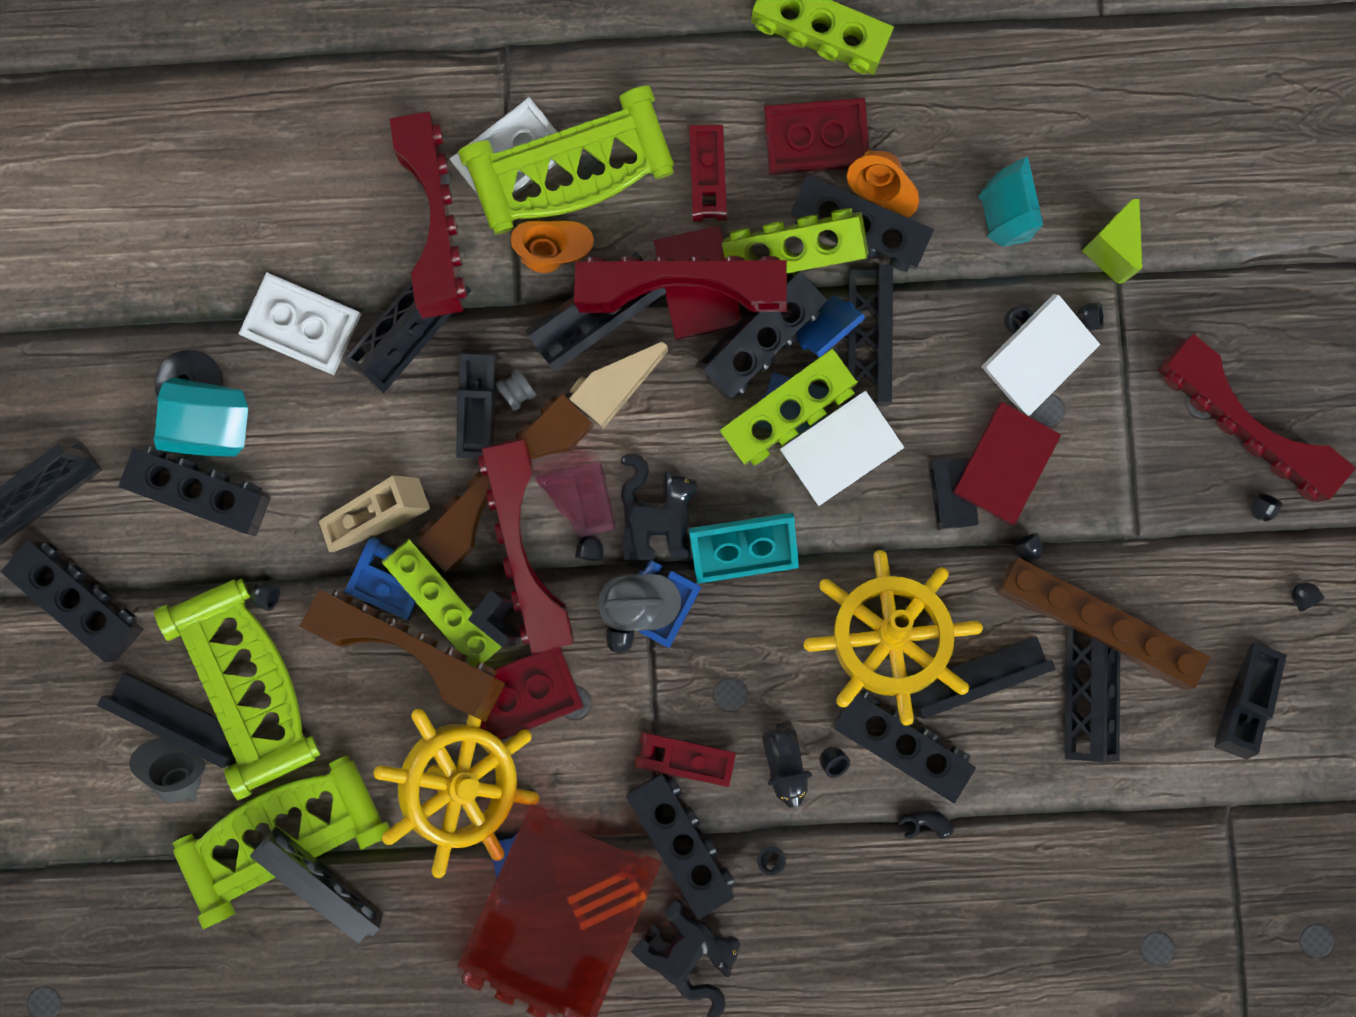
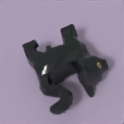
(654, 519)
(785, 764)
(680, 956)

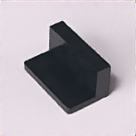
(950, 509)

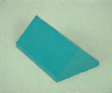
(744, 548)

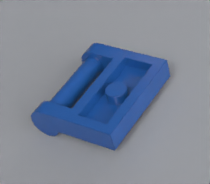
(377, 585)

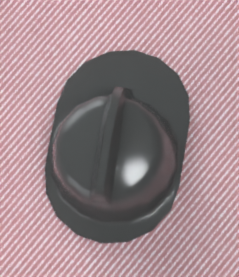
(639, 602)
(168, 770)

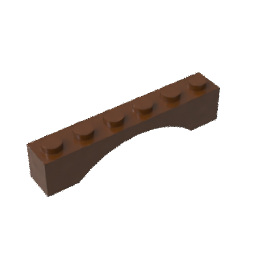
(455, 532)
(1136, 640)
(459, 684)

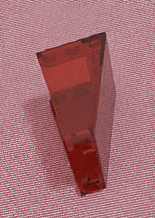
(557, 920)

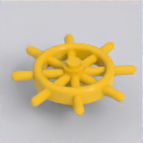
(893, 636)
(456, 787)

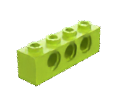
(830, 45)
(845, 223)
(825, 369)
(439, 602)

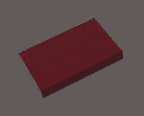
(815, 135)
(691, 308)
(1006, 463)
(534, 693)

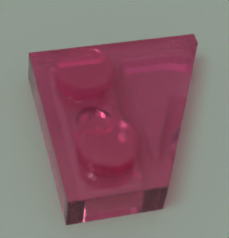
(581, 497)

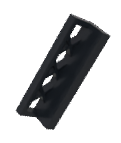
(567, 327)
(883, 332)
(397, 347)
(489, 616)
(985, 676)
(1103, 699)
(169, 719)
(317, 885)

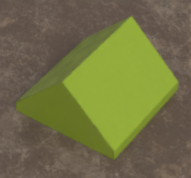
(1118, 244)

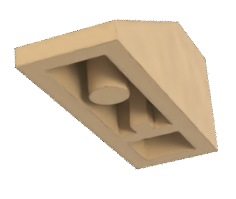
(611, 386)
(374, 512)

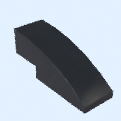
(476, 401)
(1251, 702)

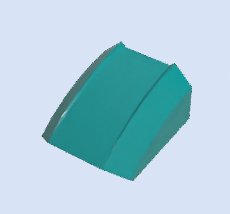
(1011, 205)
(200, 419)

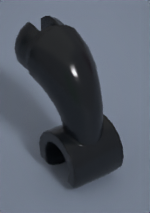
(934, 819)

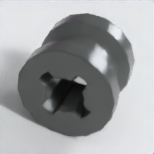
(515, 389)

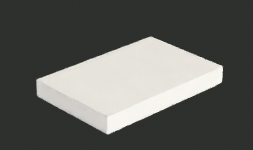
(516, 128)
(300, 323)
(1040, 355)
(841, 448)

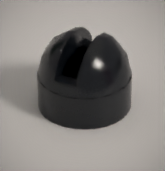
(1019, 313)
(1093, 316)
(1265, 507)
(1029, 547)
(589, 549)
(265, 595)
(1306, 595)
(618, 640)
(834, 762)
(765, 857)

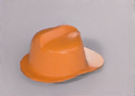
(882, 181)
(551, 243)

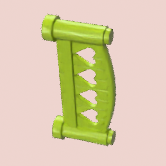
(633, 126)
(256, 758)
(217, 884)

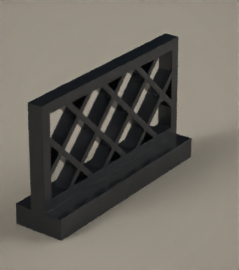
(43, 486)

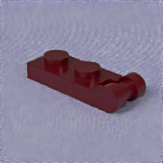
(707, 171)
(686, 759)

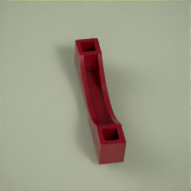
(435, 275)
(608, 285)
(1200, 375)
(544, 614)

